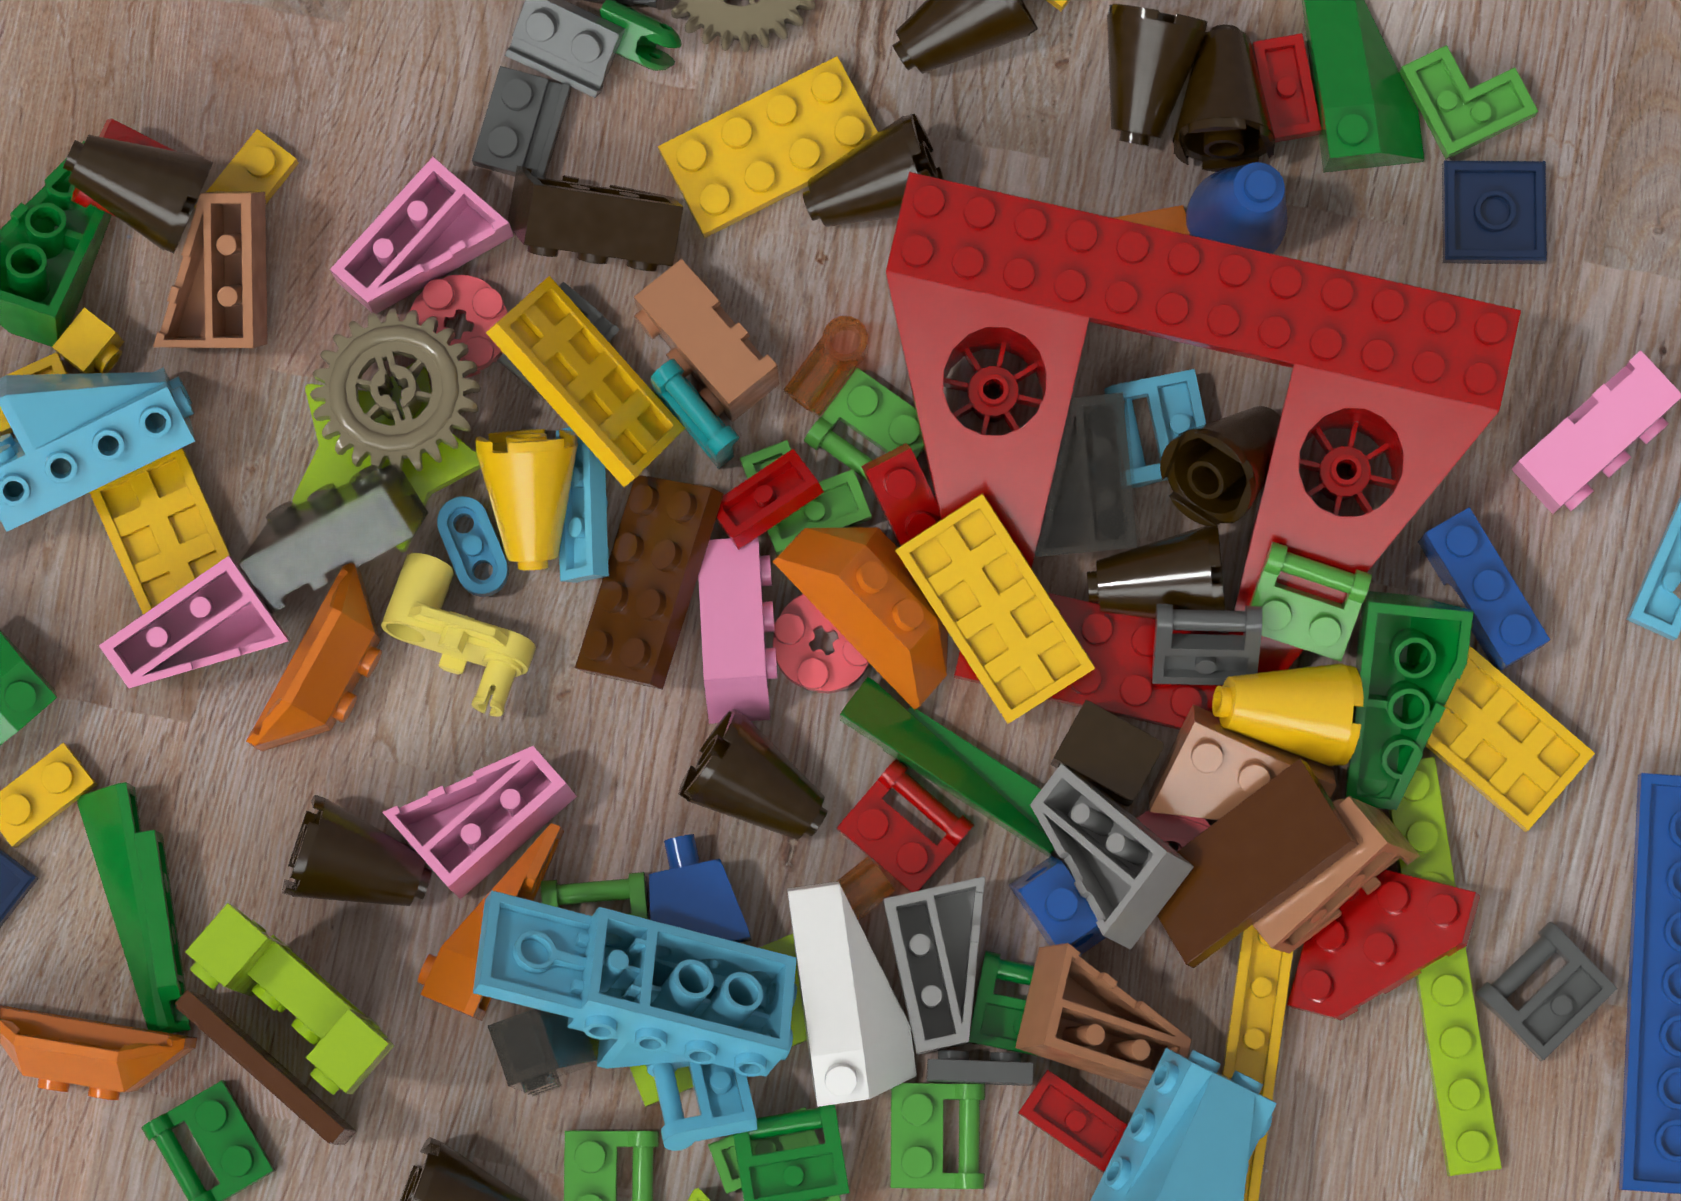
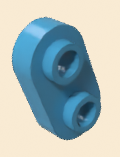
(474, 547)

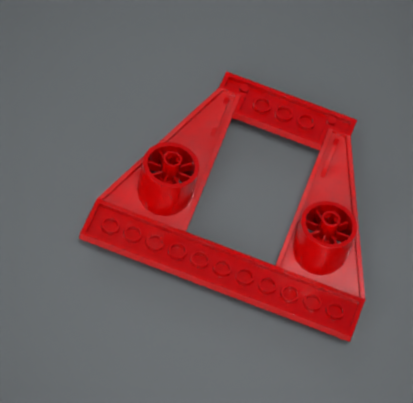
(1363, 351)

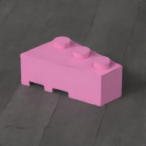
(419, 238)
(1598, 435)
(195, 627)
(735, 629)
(483, 818)

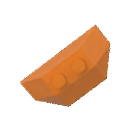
(873, 603)
(324, 667)
(87, 1051)

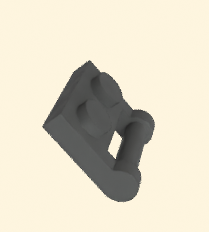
(1205, 657)
(1559, 1004)

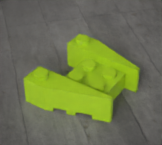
(251, 962)

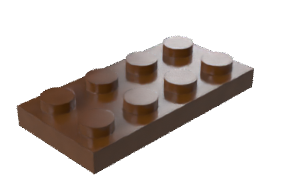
(649, 581)

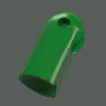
(641, 36)

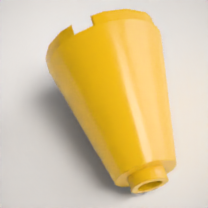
(528, 490)
(1295, 710)

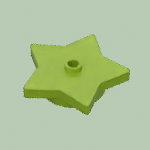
(330, 467)

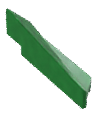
(947, 762)
(140, 901)

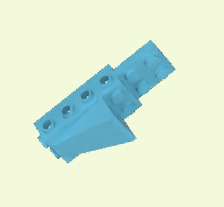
(83, 434)
(640, 985)
(1188, 1135)

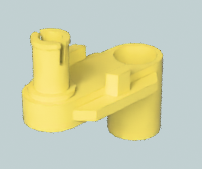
(417, 619)

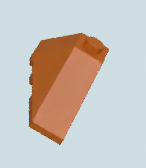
(451, 973)

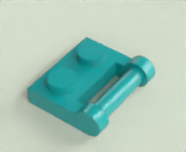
(691, 411)

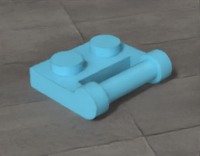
(1173, 409)
(721, 1099)

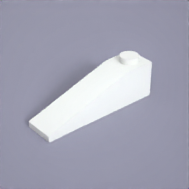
(851, 1015)

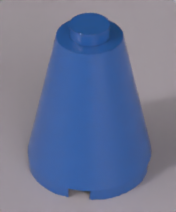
(1240, 207)

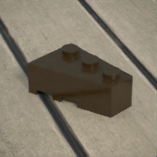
(594, 221)

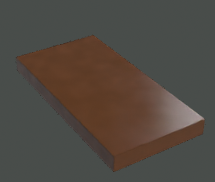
(1254, 861)
(265, 1068)

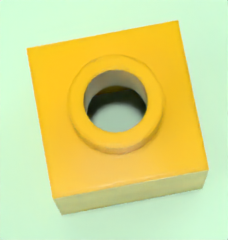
(89, 344)

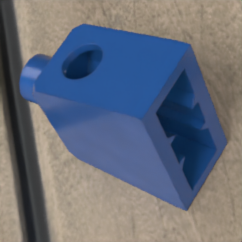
(695, 894)
(1057, 906)

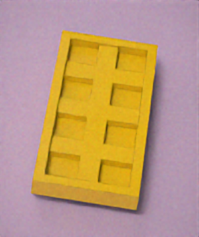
(767, 146)
(586, 381)
(160, 527)
(995, 608)
(1506, 743)

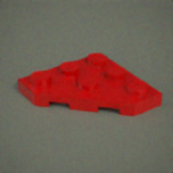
(1381, 943)

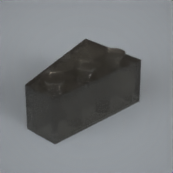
(1093, 482)
(330, 531)
(539, 1049)

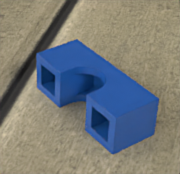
(1474, 569)

